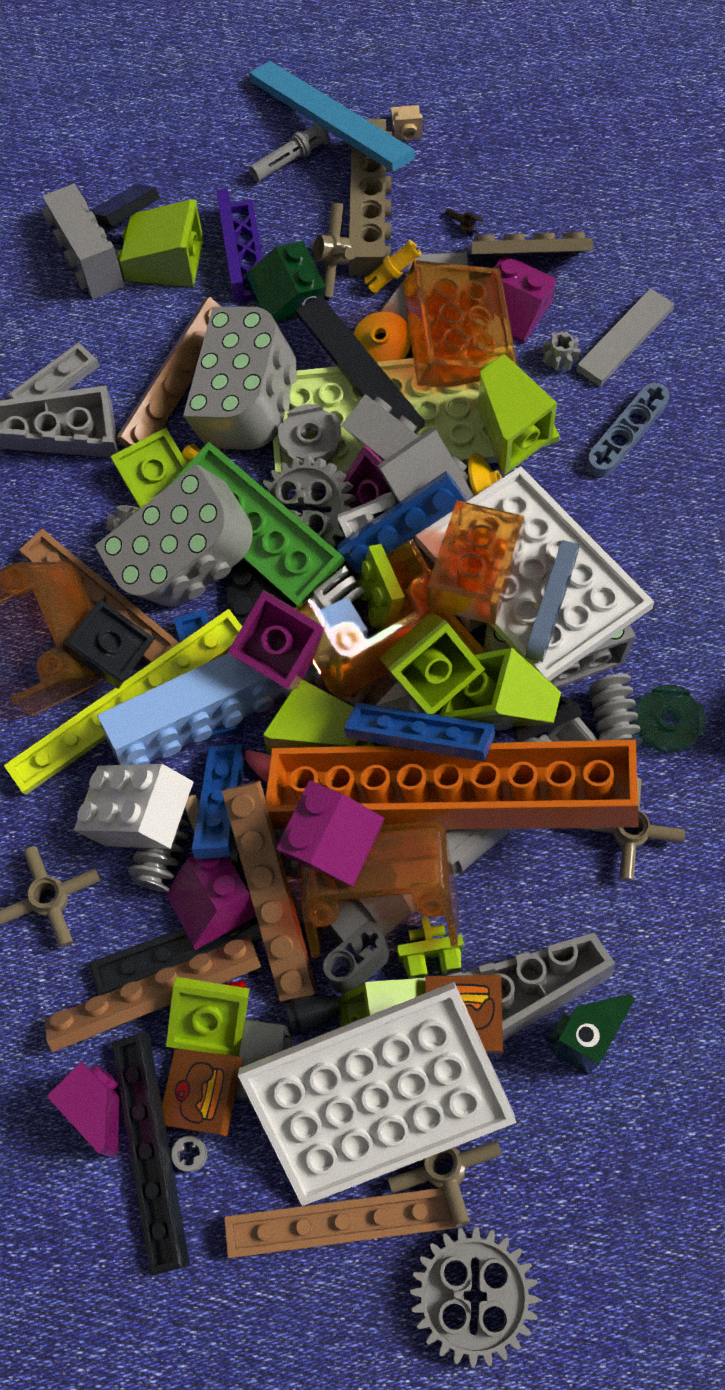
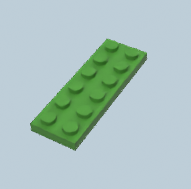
(281, 544)

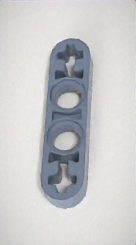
(629, 430)
(552, 601)

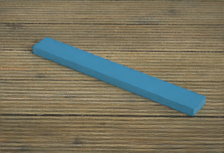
(332, 116)

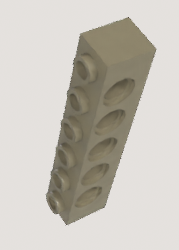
(368, 211)

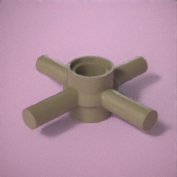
(332, 248)
(630, 842)
(57, 905)
(451, 1181)

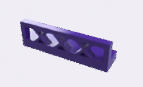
(232, 245)

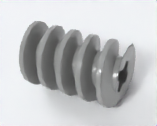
(612, 708)
(154, 861)

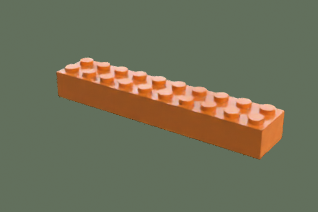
(512, 789)

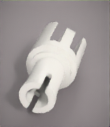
(324, 600)

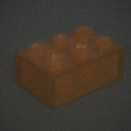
(475, 562)

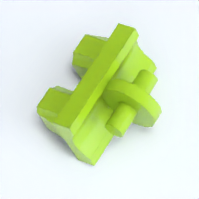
(414, 954)

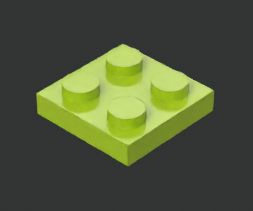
(149, 466)
(381, 589)
(207, 1017)

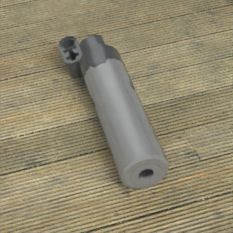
(371, 919)

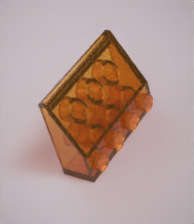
(455, 321)

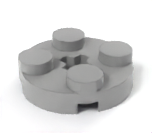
(312, 418)

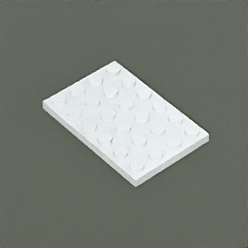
(599, 594)
(377, 1094)

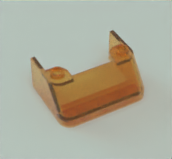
(64, 607)
(344, 655)
(402, 861)

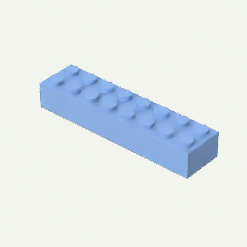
(199, 702)

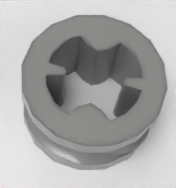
(180, 1147)

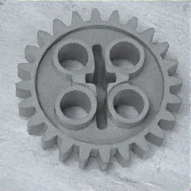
(309, 479)
(510, 1297)

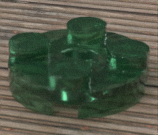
(683, 707)

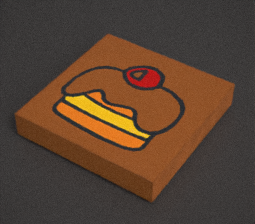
(483, 1002)
(201, 1091)

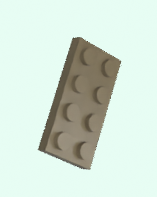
(540, 244)

